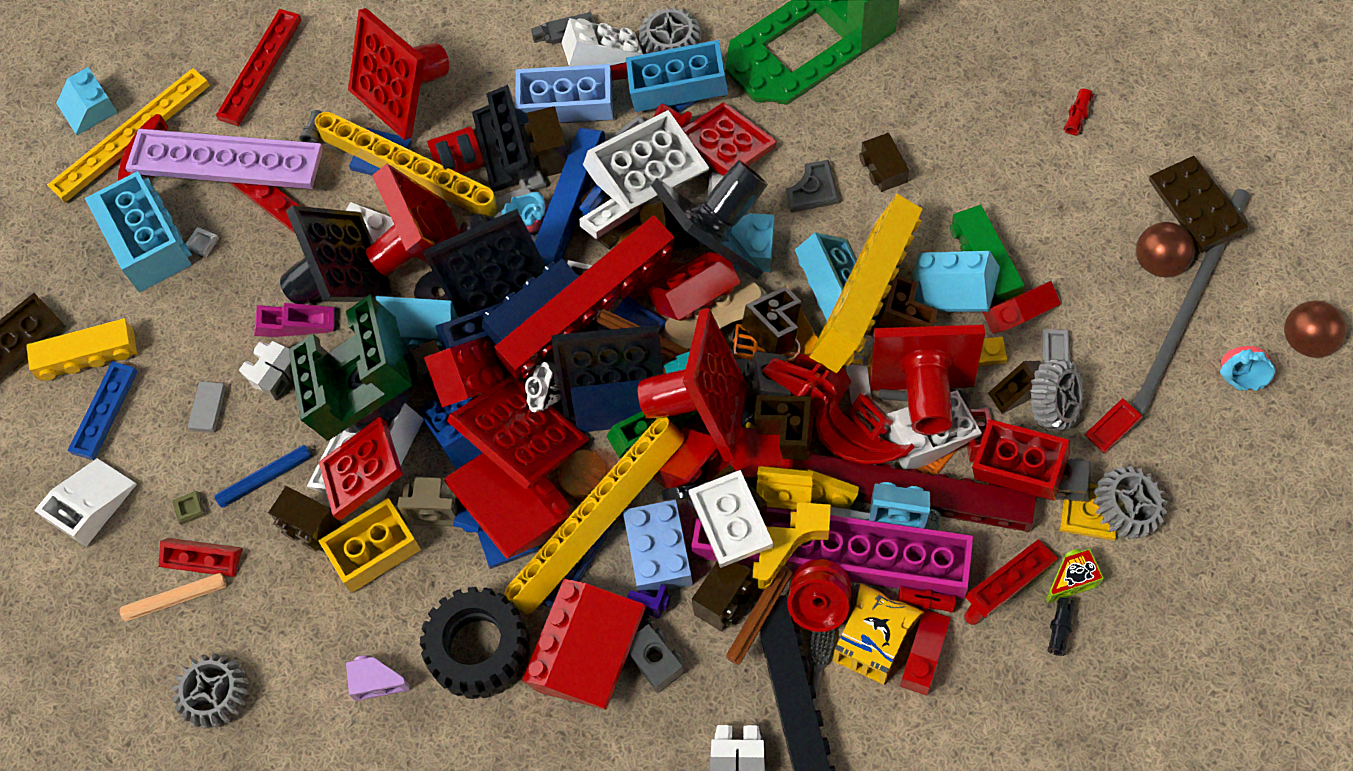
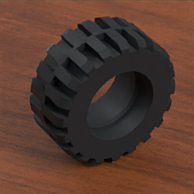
(455, 614)

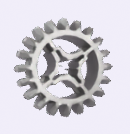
(656, 28)
(1057, 394)
(1121, 506)
(189, 699)

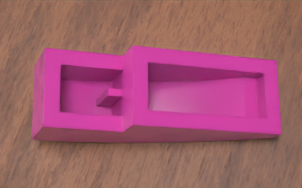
(293, 320)

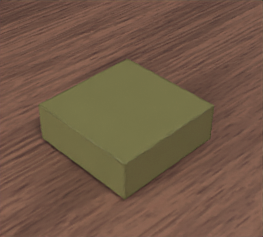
(188, 507)

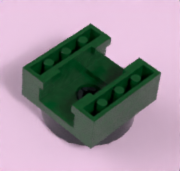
(356, 380)

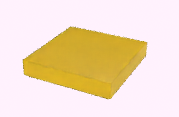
(1080, 518)

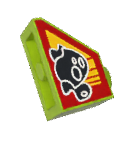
(1075, 575)

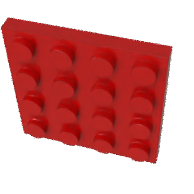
(514, 437)

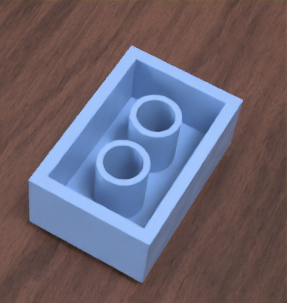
(657, 546)

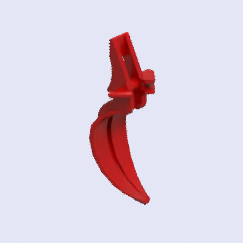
(833, 427)

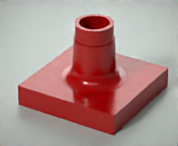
(418, 219)

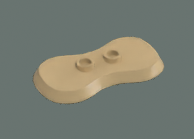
(724, 309)

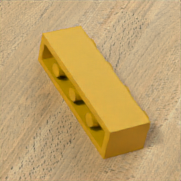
(81, 349)

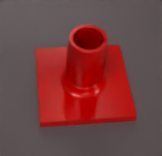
(390, 71)
(926, 365)
(707, 385)

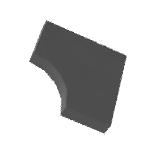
(814, 189)

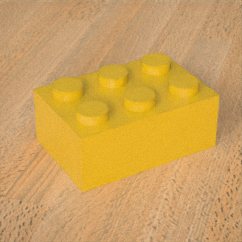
(369, 545)

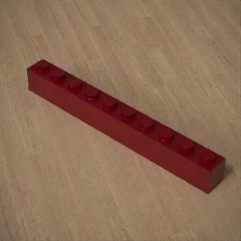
(951, 497)

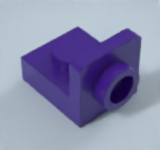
(653, 605)

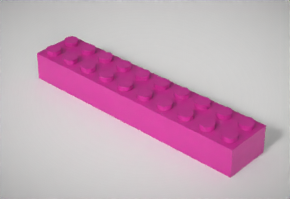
(874, 553)

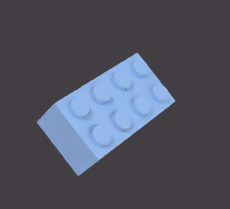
(575, 91)

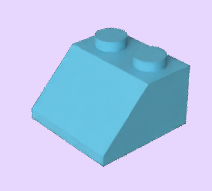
(84, 102)
(756, 236)
(900, 505)

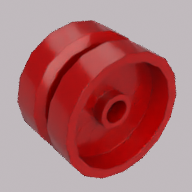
(819, 595)

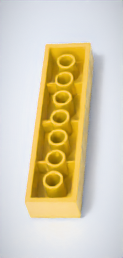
(867, 285)

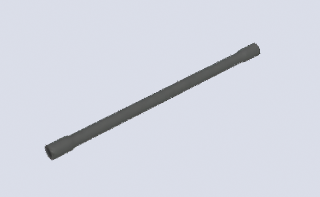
(1161, 361)

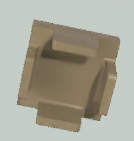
(426, 505)

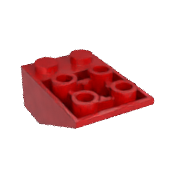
(687, 460)

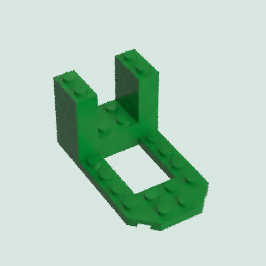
(765, 78)

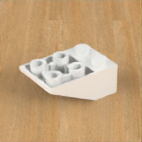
(598, 43)
(932, 447)
(85, 501)

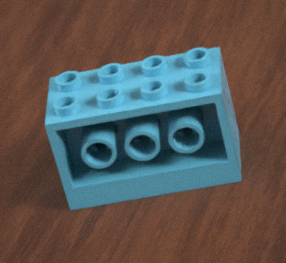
(139, 231)

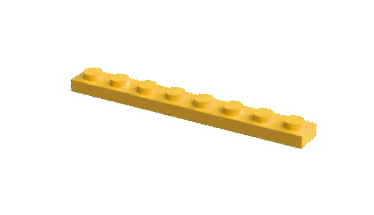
(114, 145)

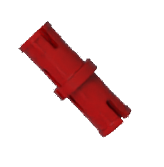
(1078, 111)
(926, 599)

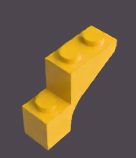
(806, 524)

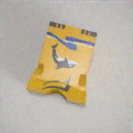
(875, 634)

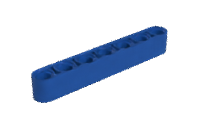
(565, 202)

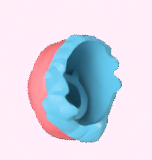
(531, 208)
(1247, 368)

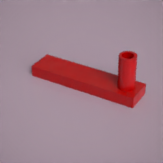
(1008, 581)

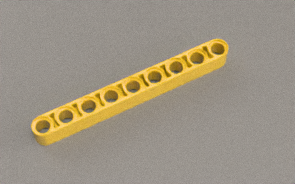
(382, 151)
(594, 515)

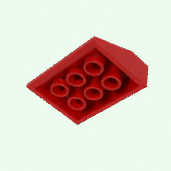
(505, 510)
(584, 644)

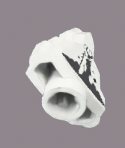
(543, 387)

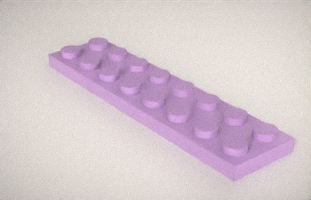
(225, 158)

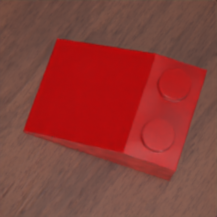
(752, 452)

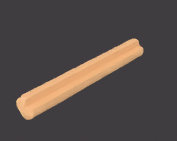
(172, 597)

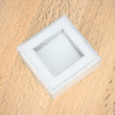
(202, 242)

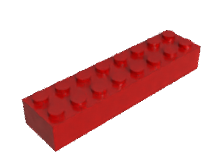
(586, 297)

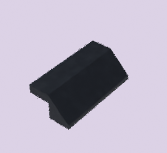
(501, 139)

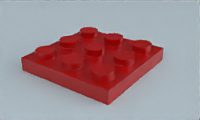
(726, 137)
(360, 468)

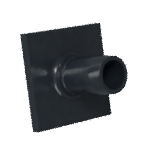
(719, 213)
(334, 258)
(485, 261)
(604, 358)

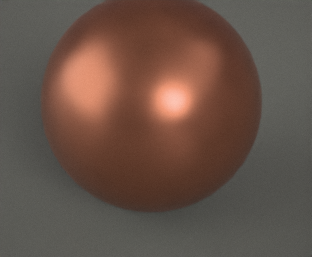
(1165, 249)
(1315, 329)

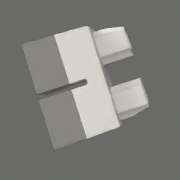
(270, 370)
(725, 750)

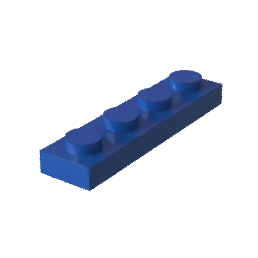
(102, 411)

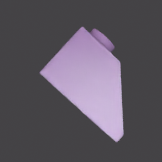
(372, 679)

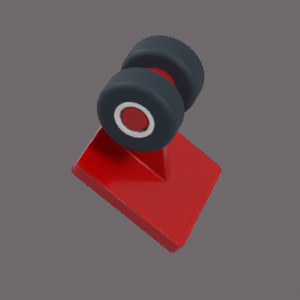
(457, 151)

